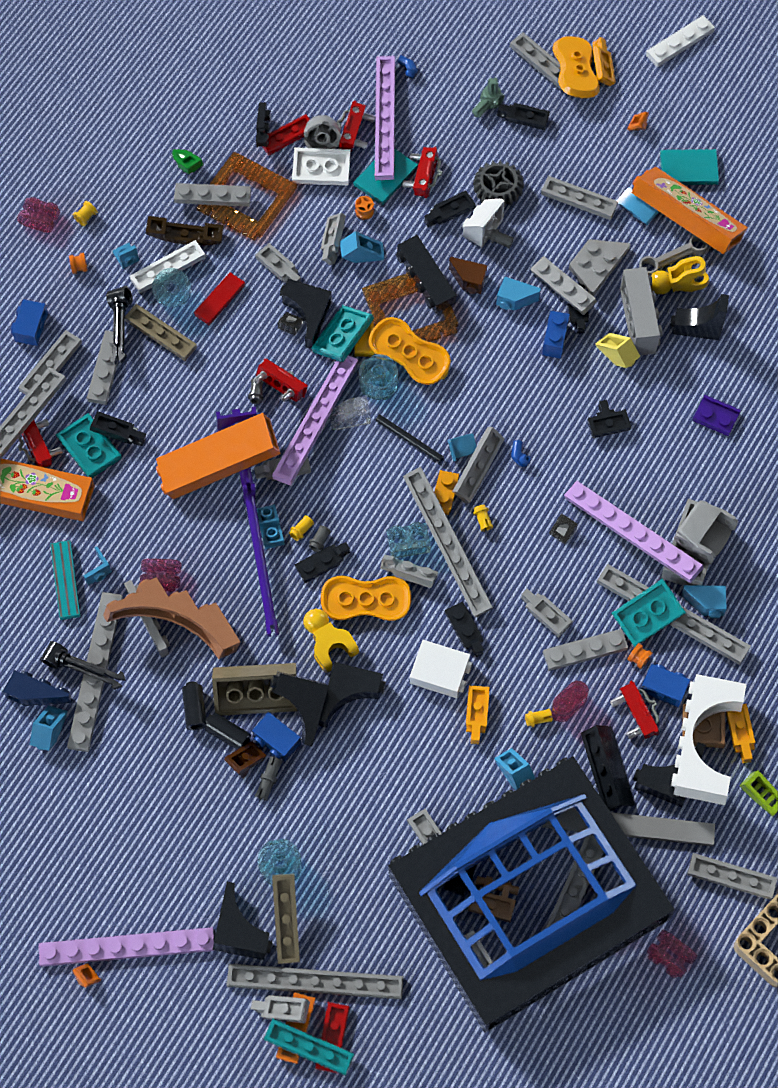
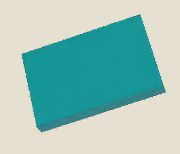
(691, 166)
(383, 189)
(342, 333)
(87, 448)
(648, 612)

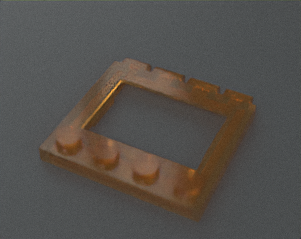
(259, 174)
(401, 286)

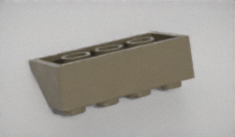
(248, 689)

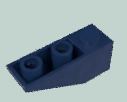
(30, 691)

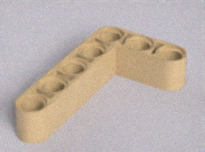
(756, 947)

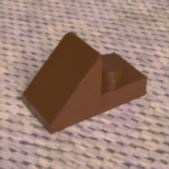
(245, 758)

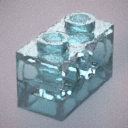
(409, 545)

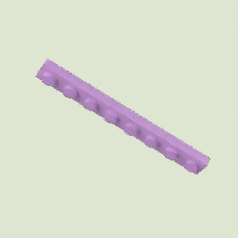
(385, 118)
(314, 420)
(634, 532)
(126, 947)

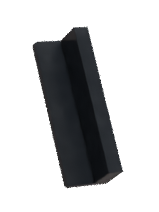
(607, 767)

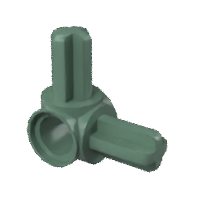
(490, 98)

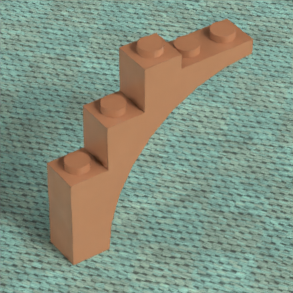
(180, 609)

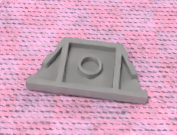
(597, 262)

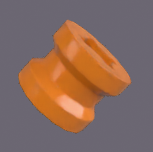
(366, 203)
(78, 263)
(639, 656)

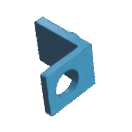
(126, 255)
(462, 446)
(100, 572)

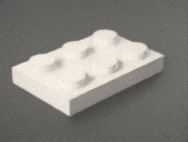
(321, 166)

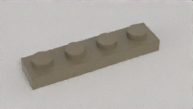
(160, 332)
(285, 918)

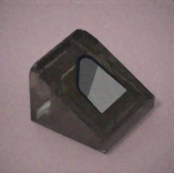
(290, 323)
(563, 528)

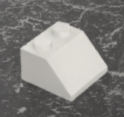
(483, 221)

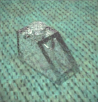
(350, 413)

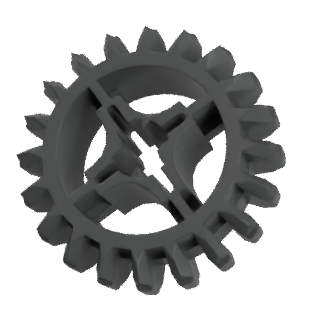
(494, 178)

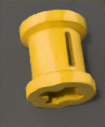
(85, 213)

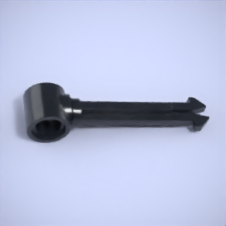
(118, 301)
(58, 656)

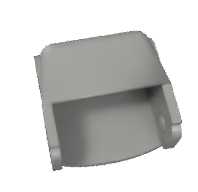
(706, 531)

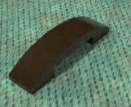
(182, 233)

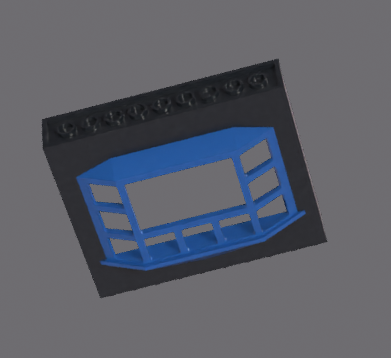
(563, 948)

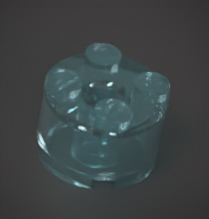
(181, 294)
(378, 377)
(277, 851)

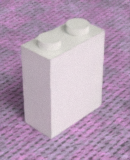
(440, 669)

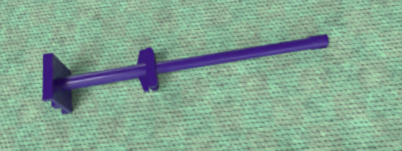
(249, 498)

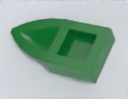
(187, 160)

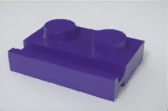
(716, 415)

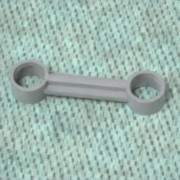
(674, 255)

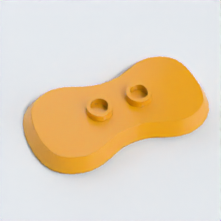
(576, 72)
(422, 359)
(382, 598)

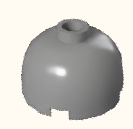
(322, 133)

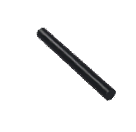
(409, 438)

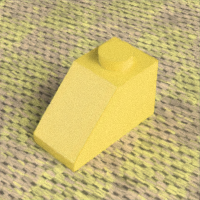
(618, 349)

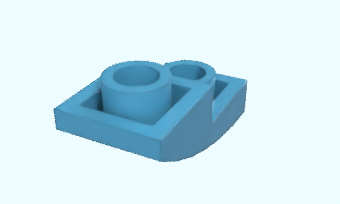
(639, 208)
(270, 526)

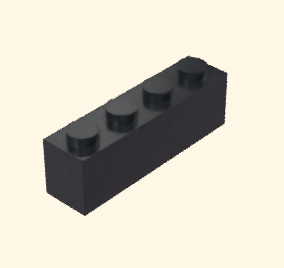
(426, 274)

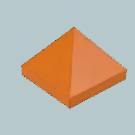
(638, 122)
(85, 975)

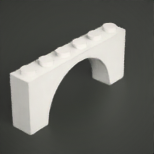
(694, 777)

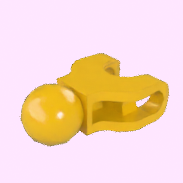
(681, 277)
(327, 638)

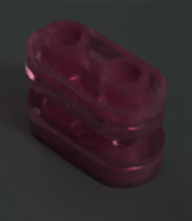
(38, 214)
(164, 571)
(569, 701)
(673, 966)

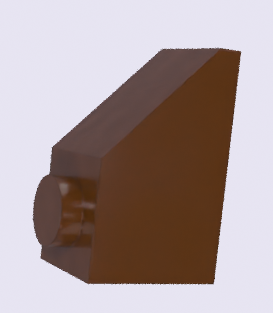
(468, 274)

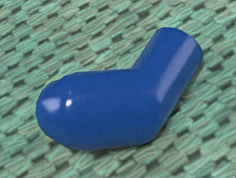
(409, 64)
(517, 454)

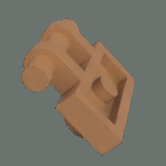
(500, 906)

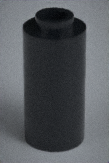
(194, 706)
(227, 731)

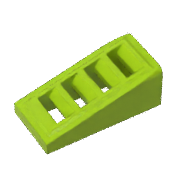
(768, 787)

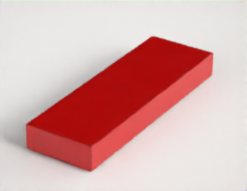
(286, 135)
(219, 298)
(334, 1027)

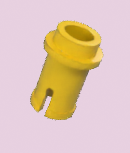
(483, 518)
(301, 528)
(538, 717)

